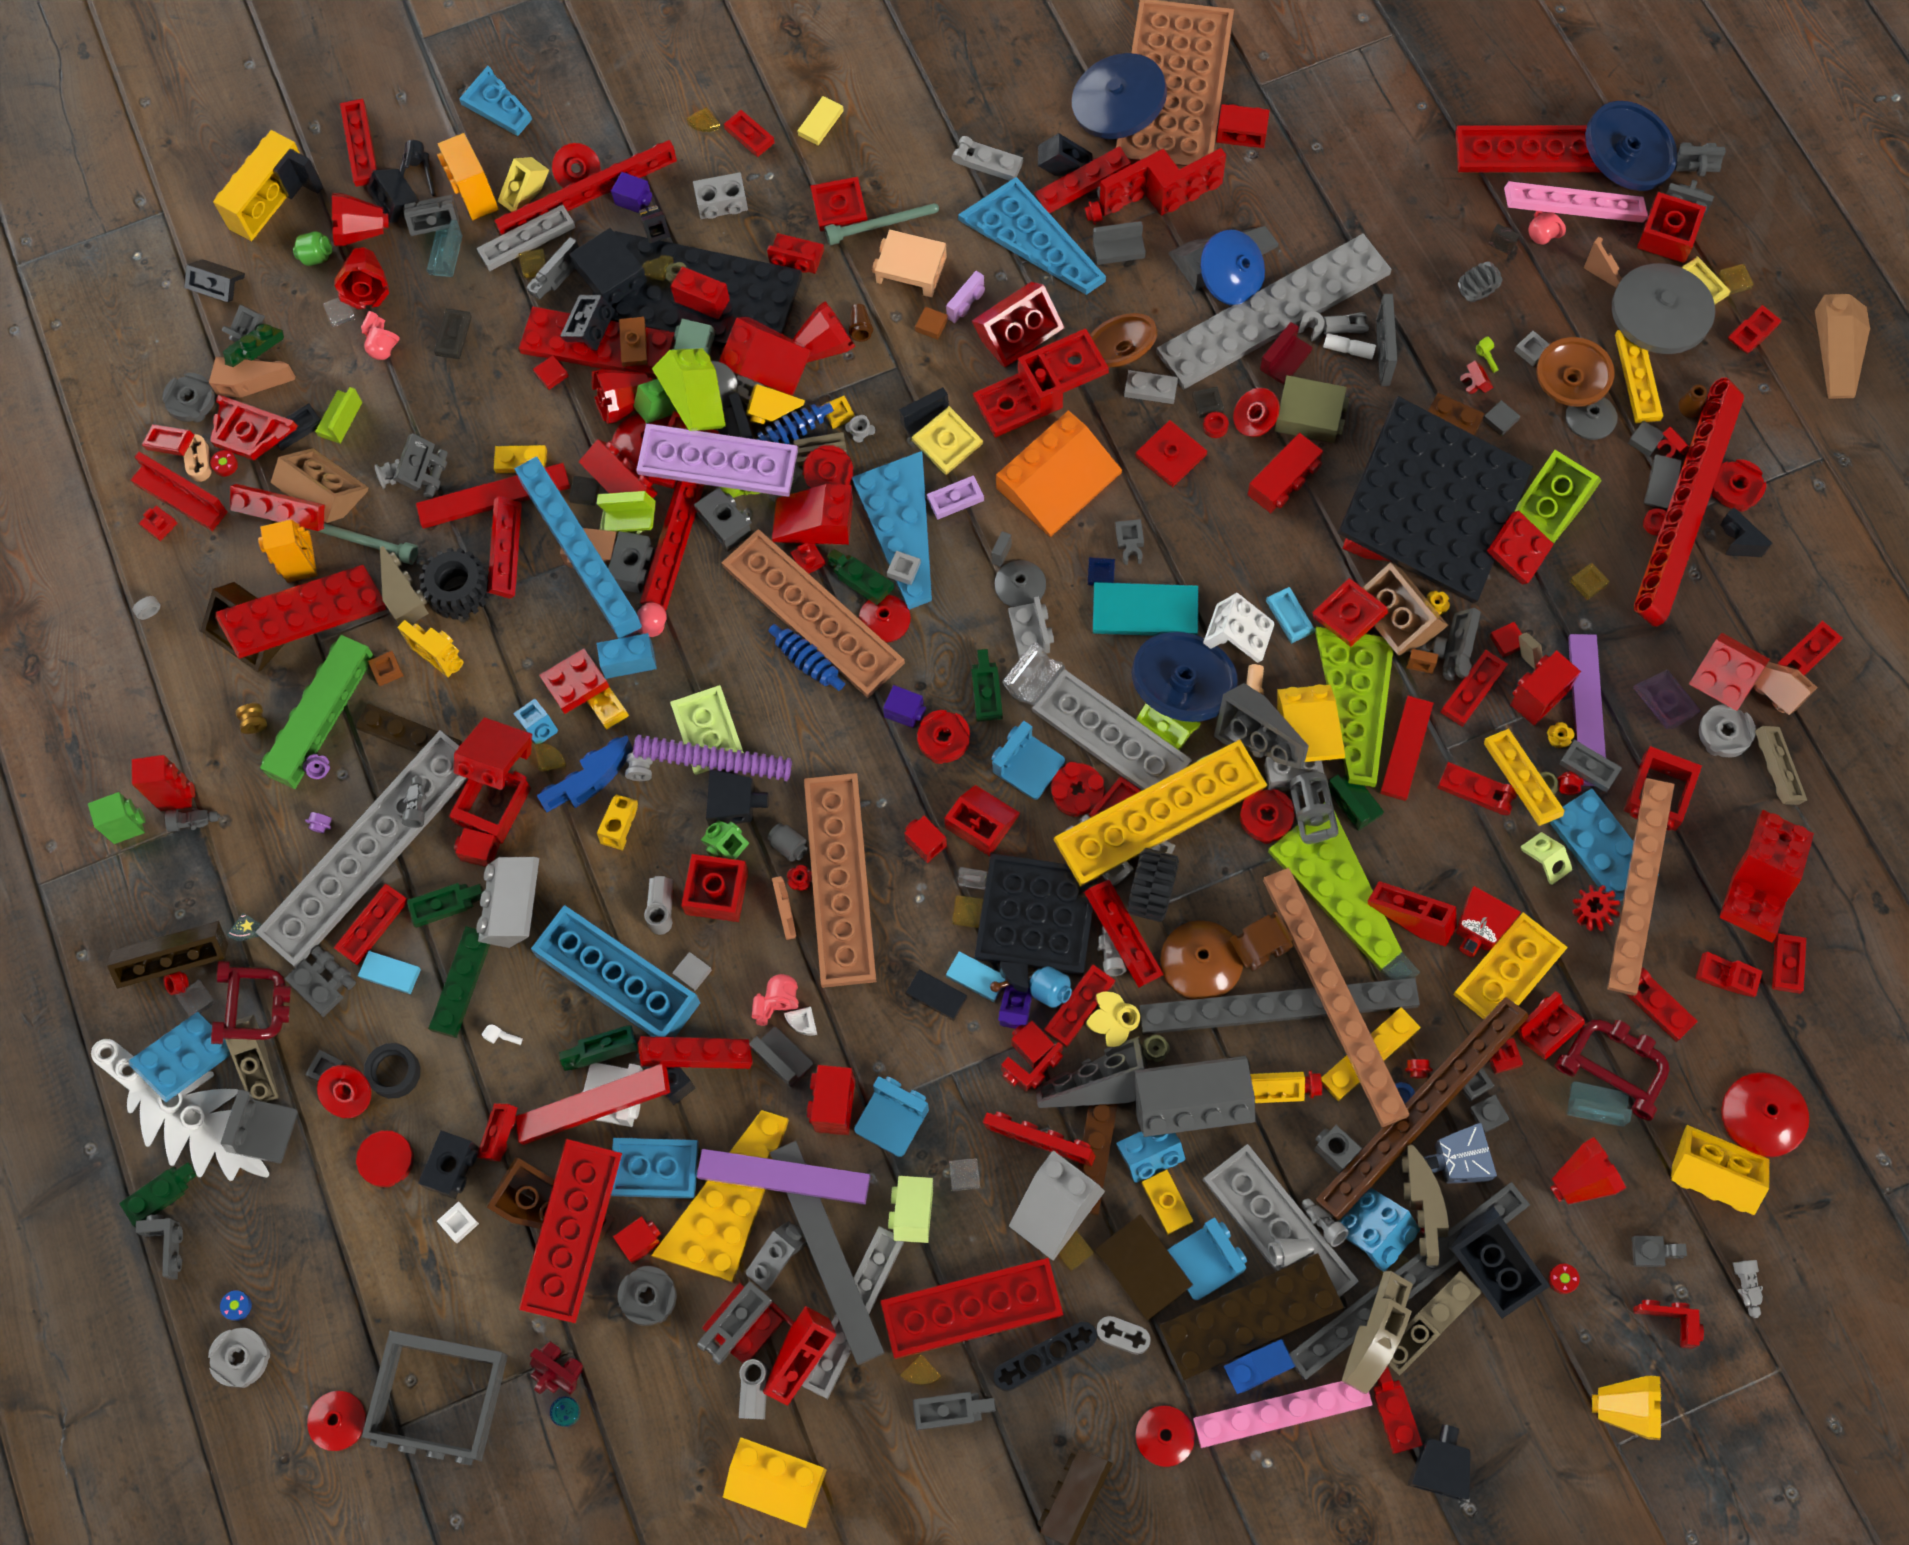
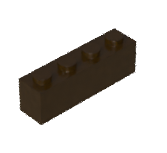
(167, 954)

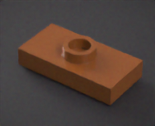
(633, 341)

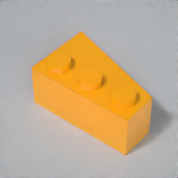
(467, 176)
(289, 550)

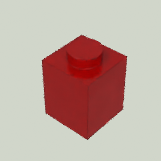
(925, 838)
(476, 847)
(1031, 1043)
(638, 1239)

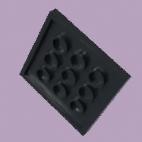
(1034, 915)

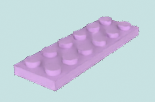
(717, 460)

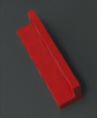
(178, 492)

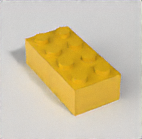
(254, 189)

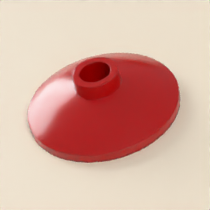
(571, 154)
(1249, 408)
(890, 627)
(337, 1098)
(349, 1425)
(1157, 1450)

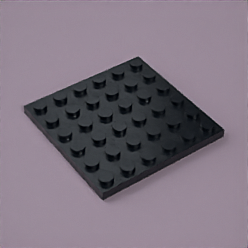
(1434, 499)

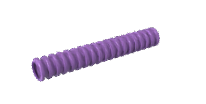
(712, 757)

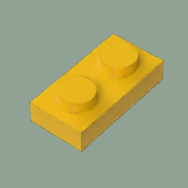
(510, 457)

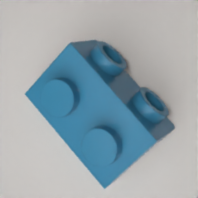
(1150, 1154)

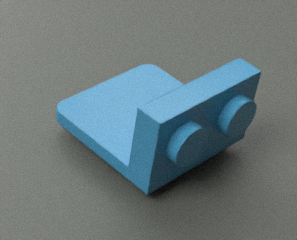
(1026, 762)
(892, 1116)
(1380, 1228)
(1209, 1258)

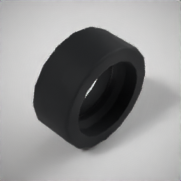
(377, 1056)

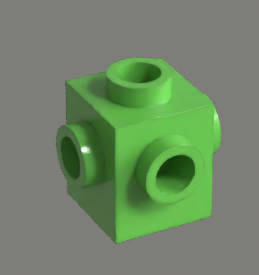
(724, 840)

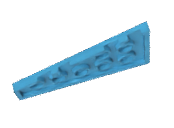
(1027, 229)
(897, 512)

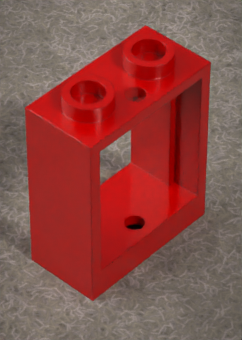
(1669, 765)
(461, 816)

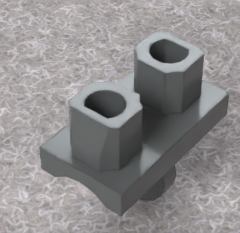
(1700, 158)
(1691, 194)

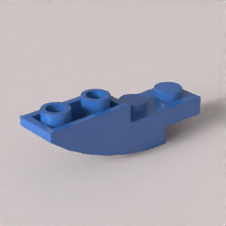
(599, 769)

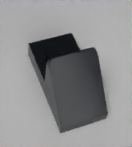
(1747, 537)

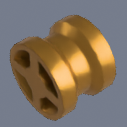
(251, 718)

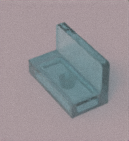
(445, 251)
(1599, 1104)

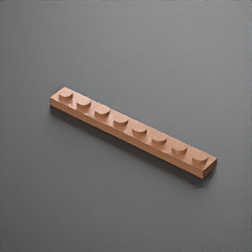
(1640, 887)

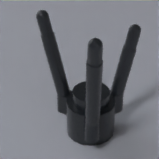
(413, 156)

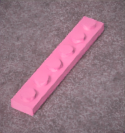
(1575, 202)
(1278, 1413)

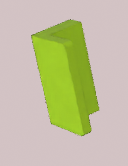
(339, 415)
(627, 511)
(1169, 729)

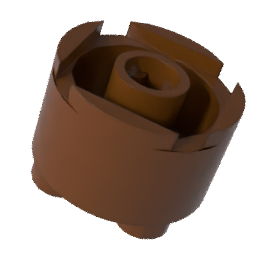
(1261, 940)

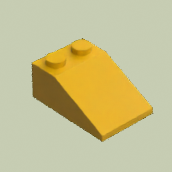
(1315, 718)

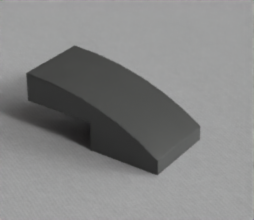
(1662, 481)

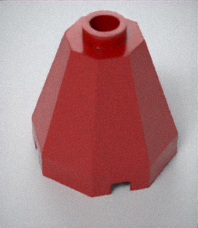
(356, 219)
(361, 280)
(824, 334)
(616, 392)
(1587, 1176)

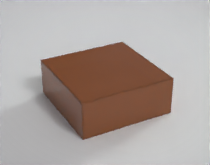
(931, 323)
(1422, 661)
(385, 668)

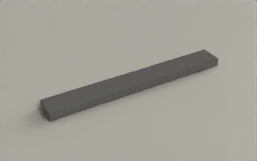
(833, 1267)

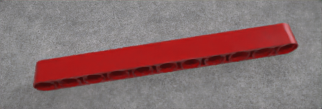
(1688, 502)

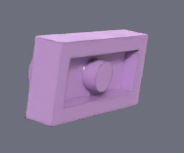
(961, 302)
(955, 497)

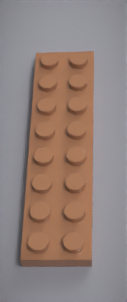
(813, 613)
(839, 881)

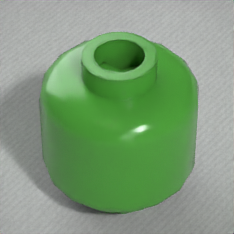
(312, 248)

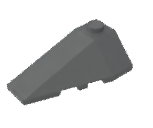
(1189, 255)
(1259, 726)
(1097, 1082)

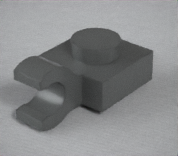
(1651, 1251)

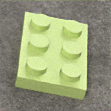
(706, 721)

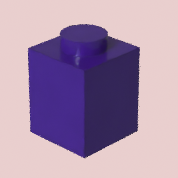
(631, 192)
(904, 707)

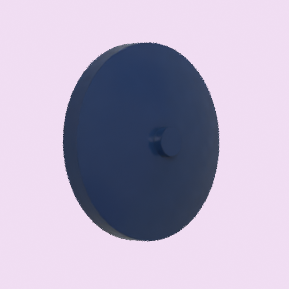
(1119, 96)
(1631, 145)
(1182, 676)

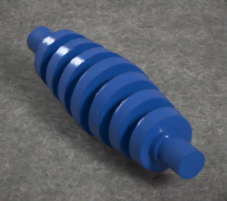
(798, 423)
(806, 657)

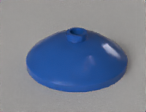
(1224, 270)

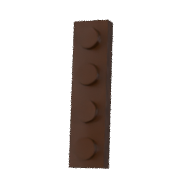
(1098, 1134)

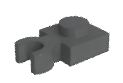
(1130, 537)

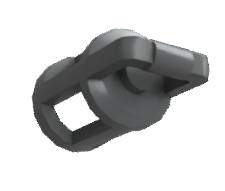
(1314, 813)

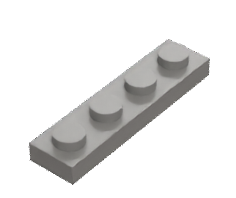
(526, 237)

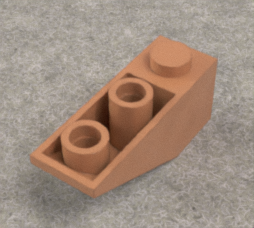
(248, 377)
(1784, 686)

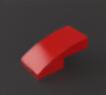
(1755, 329)
(1729, 975)

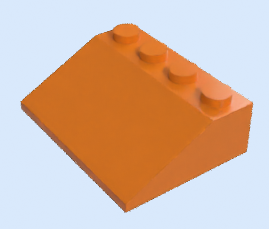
(1057, 474)

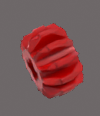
(1592, 898)

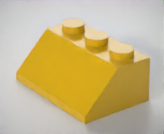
(1721, 1170)
(773, 1482)

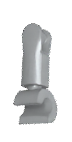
(1333, 324)

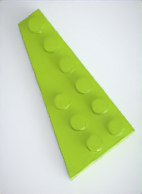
(1360, 688)
(1339, 887)

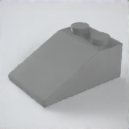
(1055, 1205)

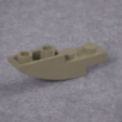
(1428, 1201)
(1433, 1320)
(1380, 1338)

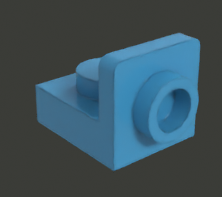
(536, 721)

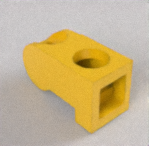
(617, 822)

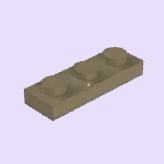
(1780, 765)

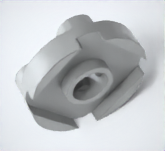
(1717, 742)
(243, 1373)

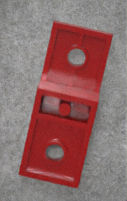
(1162, 182)
(1040, 382)
(1767, 875)

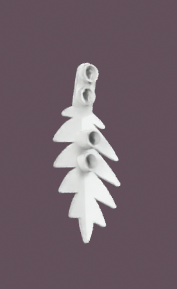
(183, 1115)

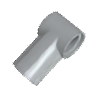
(659, 903)
(751, 1394)

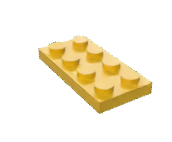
(1511, 967)

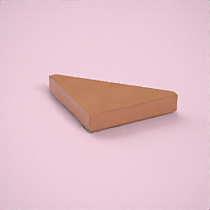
(1602, 264)
(784, 907)

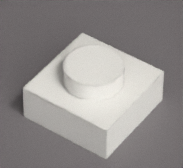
(457, 1222)

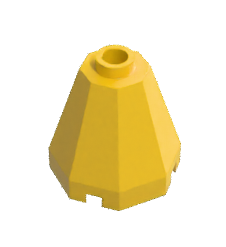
(1631, 1406)

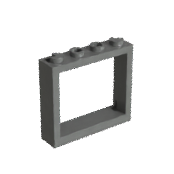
(384, 1385)

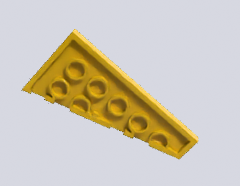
(721, 1216)

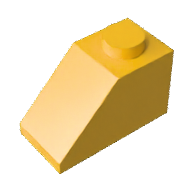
(769, 404)

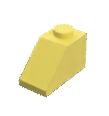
(522, 183)

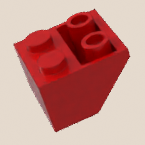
(980, 819)

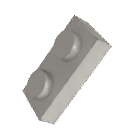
(1151, 387)

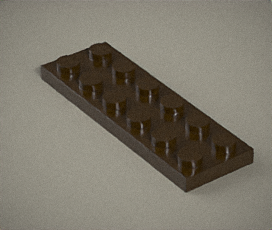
(1251, 1316)

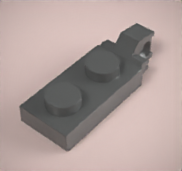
(554, 271)
(950, 1410)

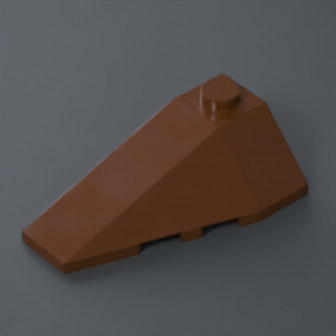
(525, 1196)

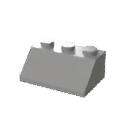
(507, 900)

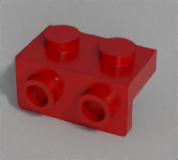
(1550, 1026)

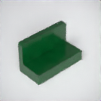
(1354, 801)

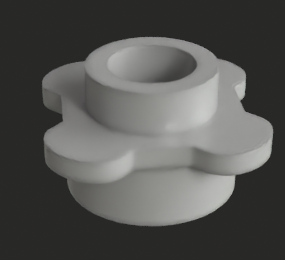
(855, 423)

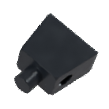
(732, 798)
(1443, 1466)

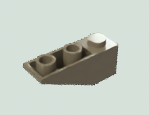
(397, 591)
(253, 1063)

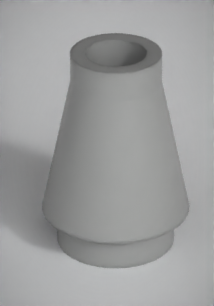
(1287, 1251)

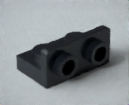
(588, 321)

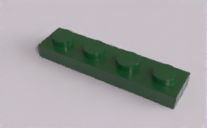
(459, 984)

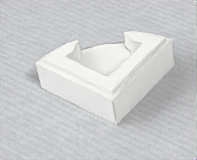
(802, 1021)

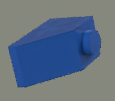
(1259, 1366)

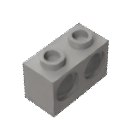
(720, 192)

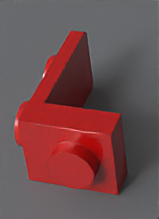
(1017, 1075)
(1690, 1328)

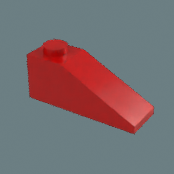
(1416, 913)
(799, 1354)

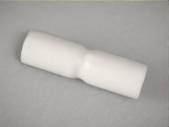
(1346, 345)

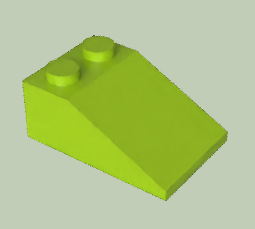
(692, 387)
(1557, 495)

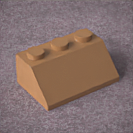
(319, 480)
(1410, 616)

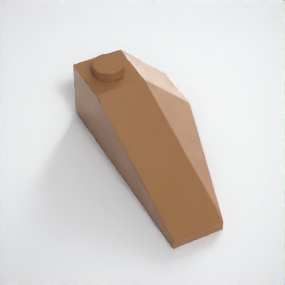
(1843, 341)

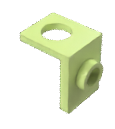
(1548, 853)

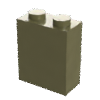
(1312, 409)

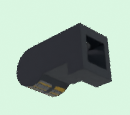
(654, 222)

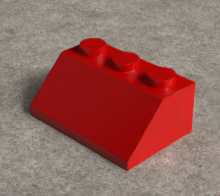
(1018, 323)

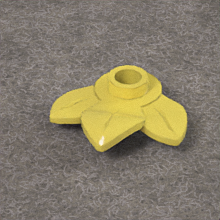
(1109, 1018)

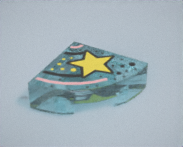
(244, 928)

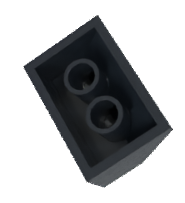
(1498, 1263)

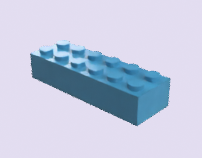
(615, 975)

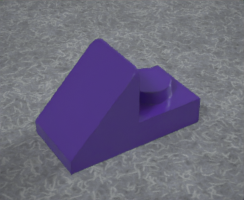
(1014, 1007)

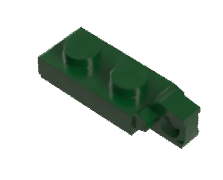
(252, 344)
(860, 576)
(986, 688)
(443, 903)
(599, 1048)
(158, 1193)

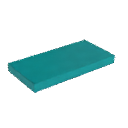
(1144, 609)

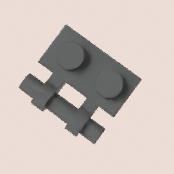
(414, 462)
(314, 988)

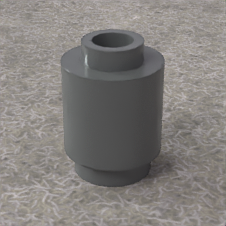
(788, 842)

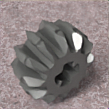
(1480, 281)

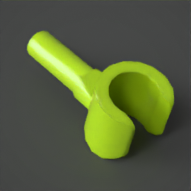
(1483, 349)

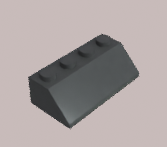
(1194, 1096)

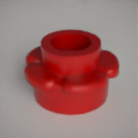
(1093, 212)
(1570, 783)
(802, 884)
(176, 983)
(1418, 1068)
(1313, 1084)

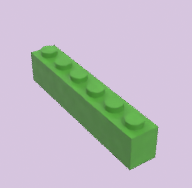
(317, 711)

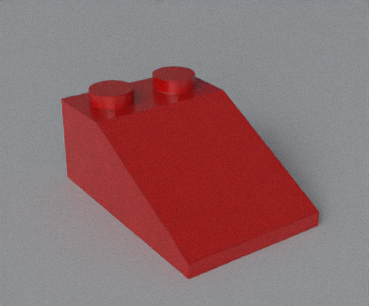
(765, 355)
(814, 516)

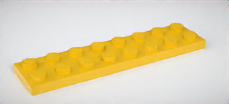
(1159, 812)

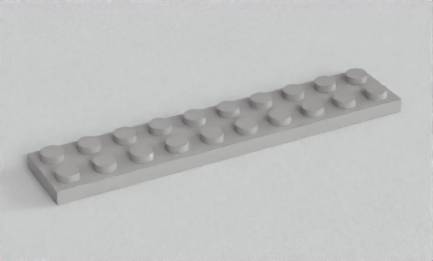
(1270, 310)
(361, 855)

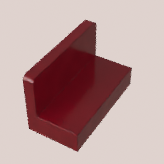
(1285, 354)

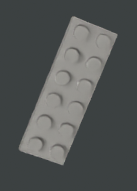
(1108, 732)
(1269, 1212)

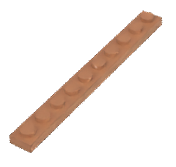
(1336, 998)

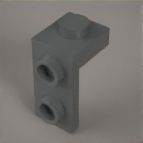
(173, 1235)
(775, 1254)

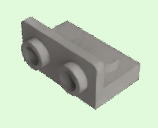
(1030, 626)

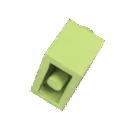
(912, 1209)

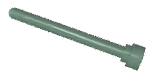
(836, 233)
(405, 552)

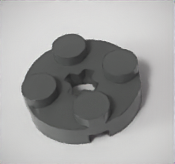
(189, 410)
(656, 1310)

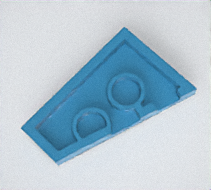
(494, 102)

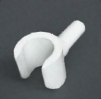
(492, 1032)

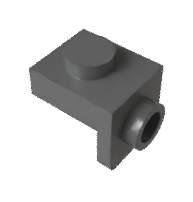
(243, 323)

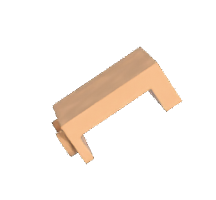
(910, 260)

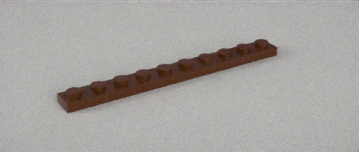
(1422, 1108)

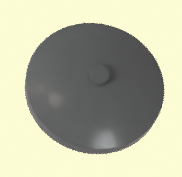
(1663, 308)

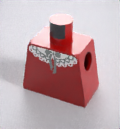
(1483, 921)

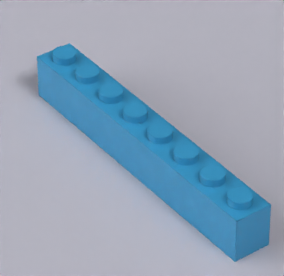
(578, 548)

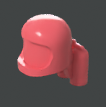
(1546, 227)
(378, 341)
(652, 618)
(779, 996)

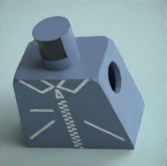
(1463, 1157)

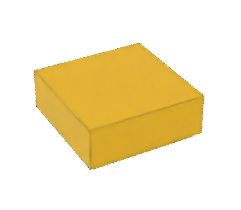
(842, 412)

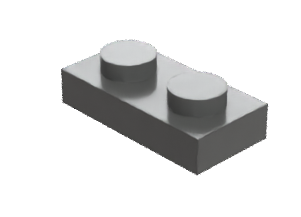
(1590, 766)

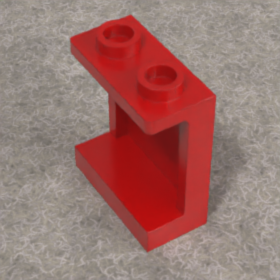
(491, 752)

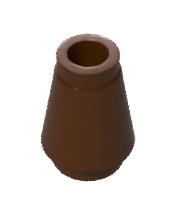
(860, 324)
(1693, 401)

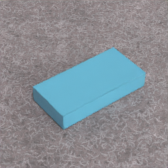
(1290, 615)
(389, 972)
(974, 976)

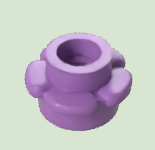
(316, 772)
(318, 822)

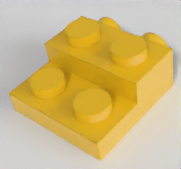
(432, 647)

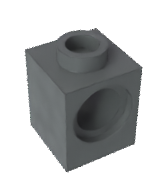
(1341, 1160)

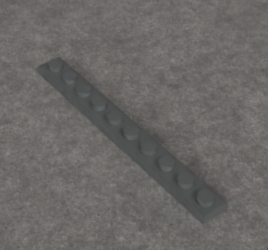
(1271, 1007)
(1343, 1329)

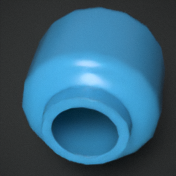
(1050, 986)

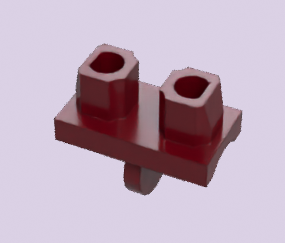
(551, 1374)

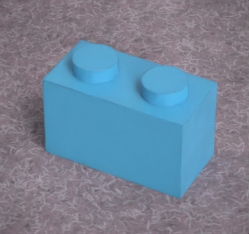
(626, 656)

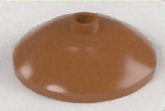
(1125, 338)
(1576, 360)
(1195, 976)

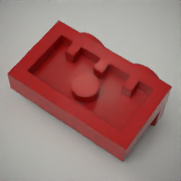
(795, 253)

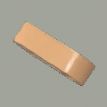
(202, 457)

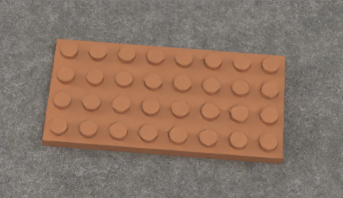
(1192, 52)

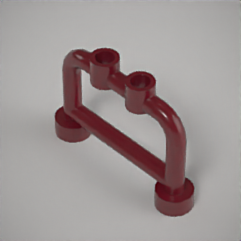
(280, 1013)
(1643, 1046)

